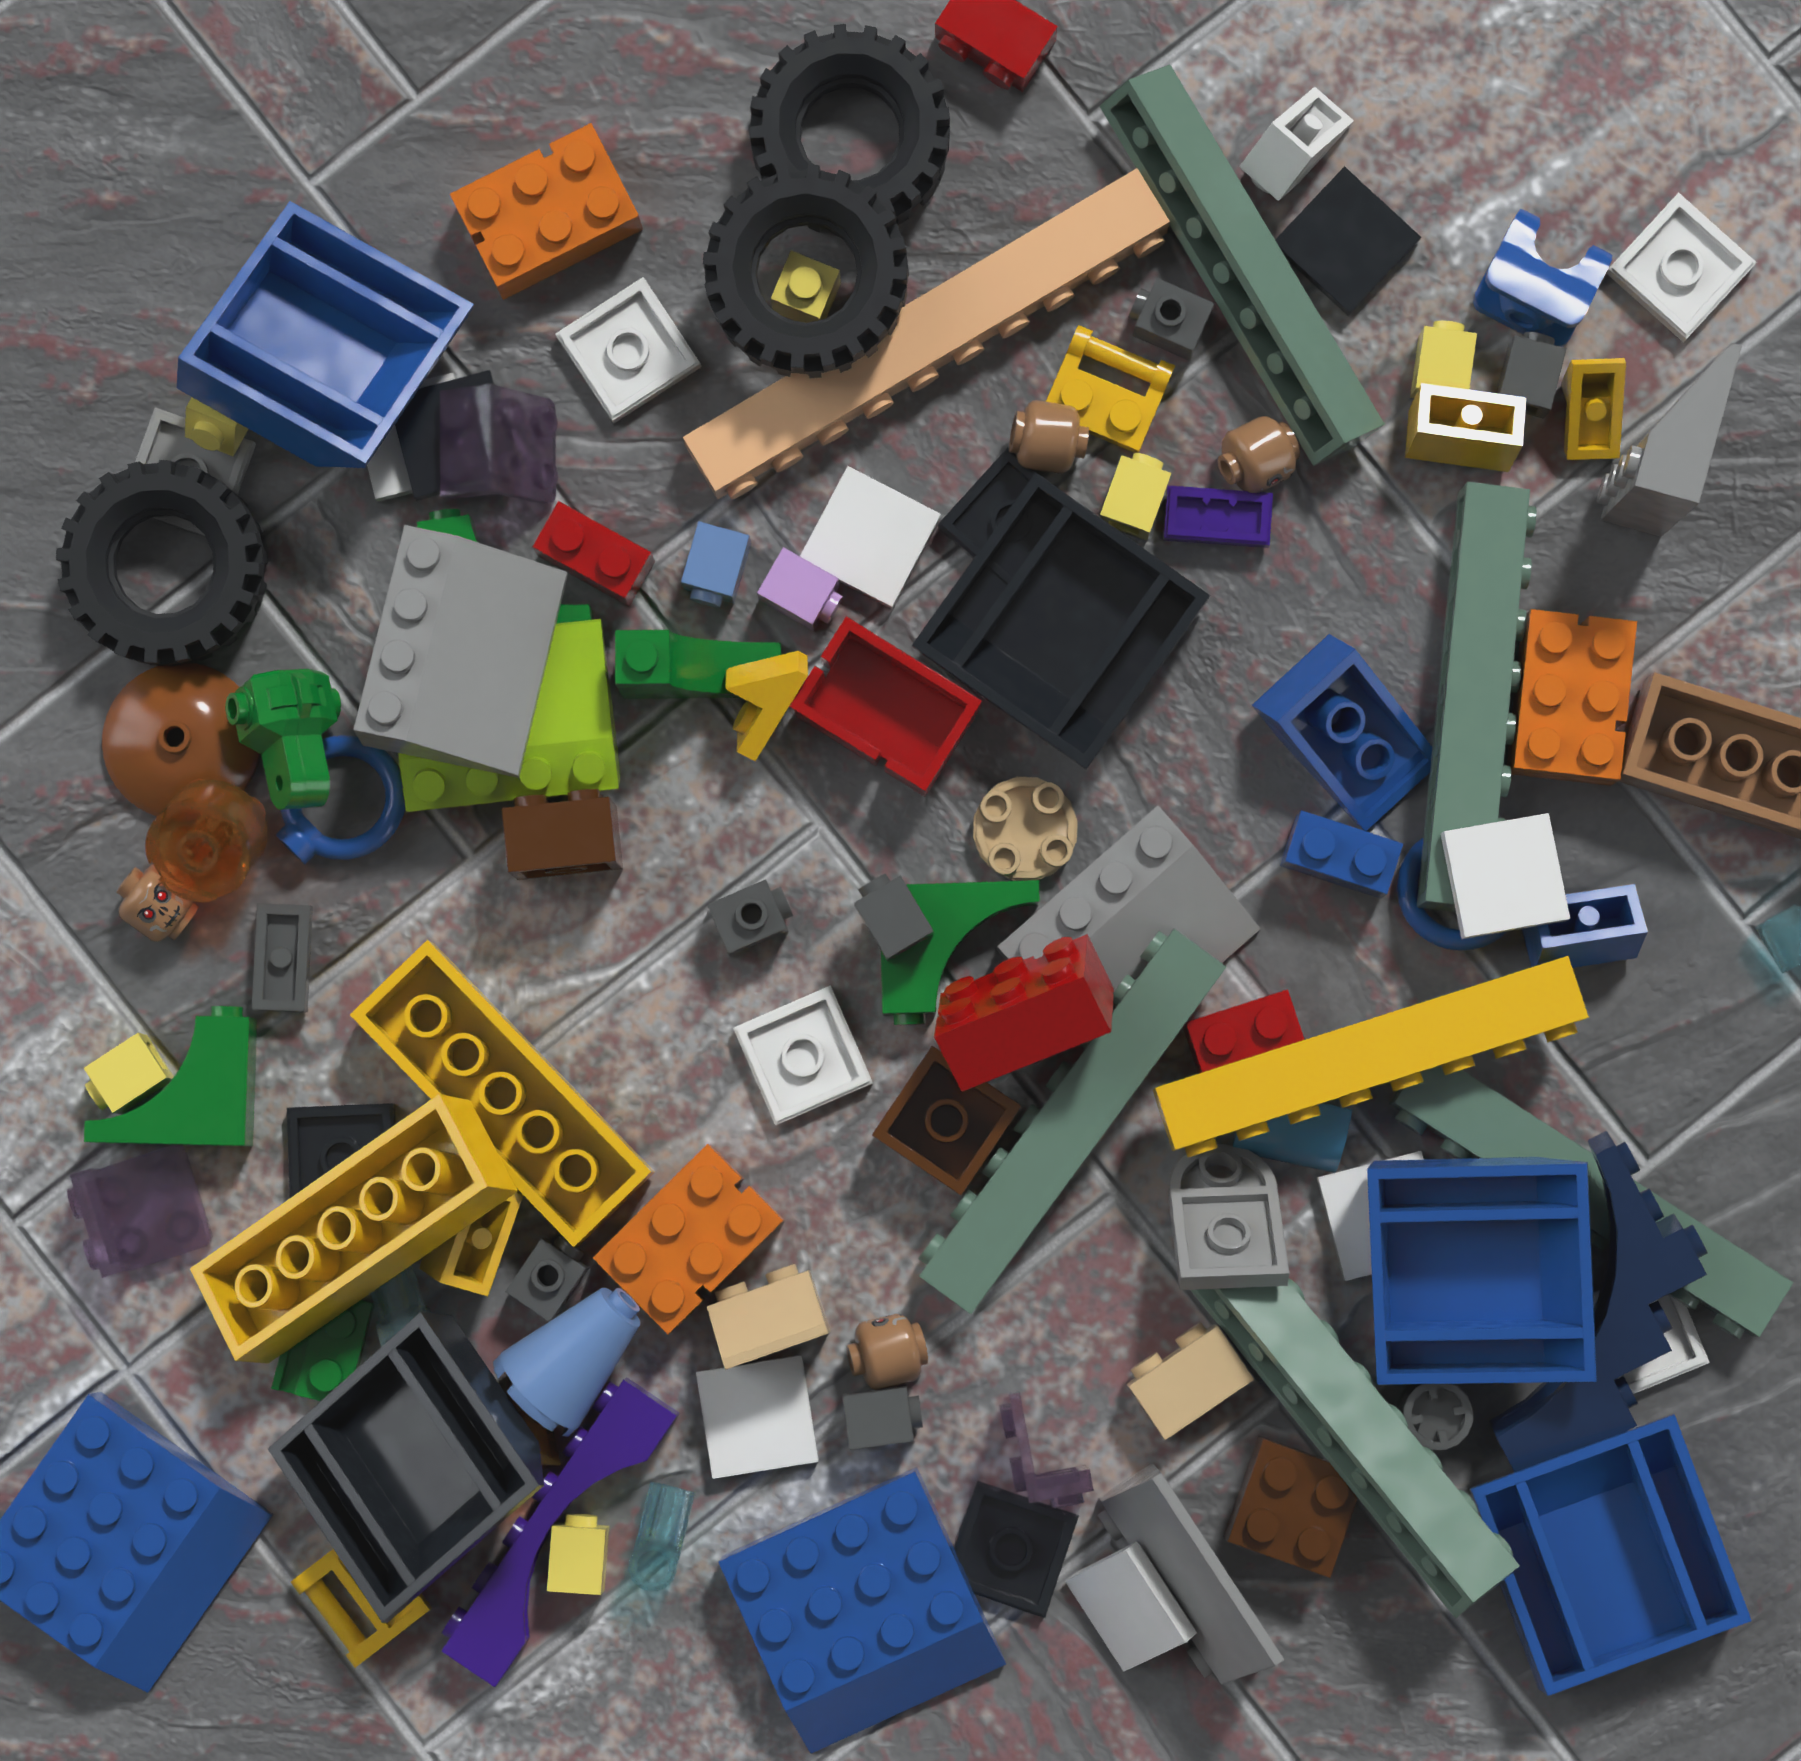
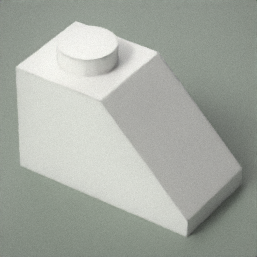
(1295, 143)

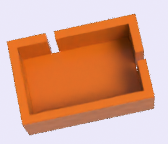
(547, 211)
(1572, 697)
(688, 1239)

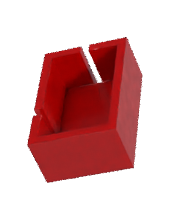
(886, 706)
(1024, 1011)

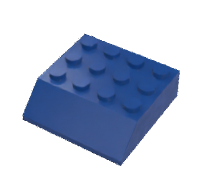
(320, 342)
(1481, 1271)
(122, 1542)
(1611, 1556)
(861, 1611)

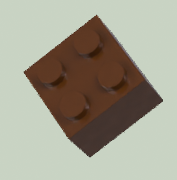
(562, 836)
(943, 1127)
(1291, 1507)

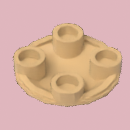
(1025, 828)

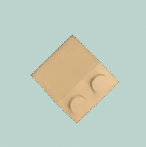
(767, 1317)

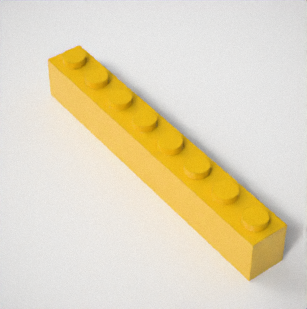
(1371, 1054)

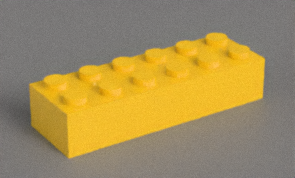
(542, 1128)
(353, 1229)

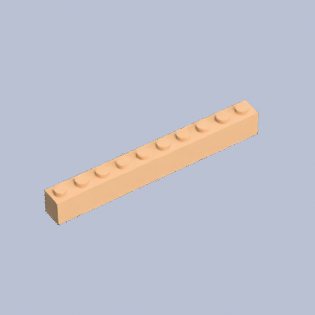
(930, 333)

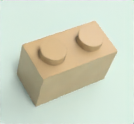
(1189, 1379)

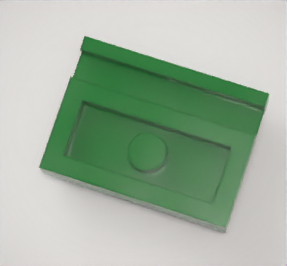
(326, 1356)

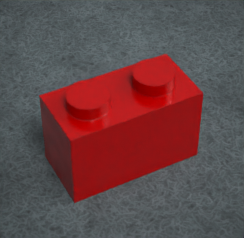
(997, 36)
(593, 553)
(1243, 1031)

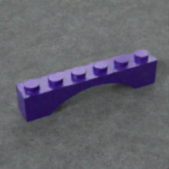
(497, 1623)

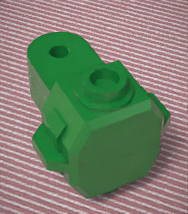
(283, 721)

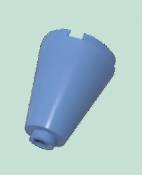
(570, 1359)

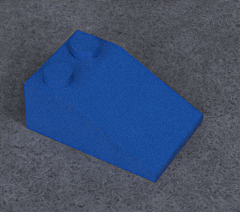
(1347, 730)

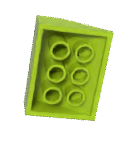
(568, 743)

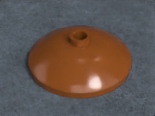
(148, 709)

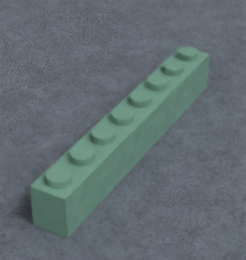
(1241, 264)
(1476, 673)
(1071, 1121)
(1488, 1125)
(1364, 1440)

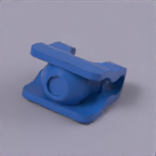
(1531, 294)

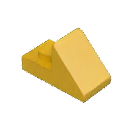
(1594, 408)
(769, 690)

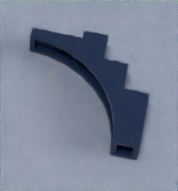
(1641, 1267)

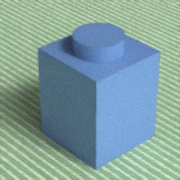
(715, 564)

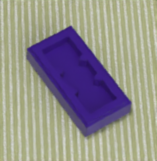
(1218, 516)

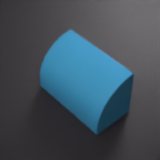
(1309, 1143)

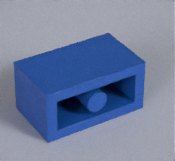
(1341, 854)
(1601, 929)

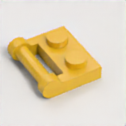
(1105, 407)
(338, 1619)

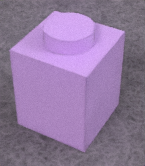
(800, 590)

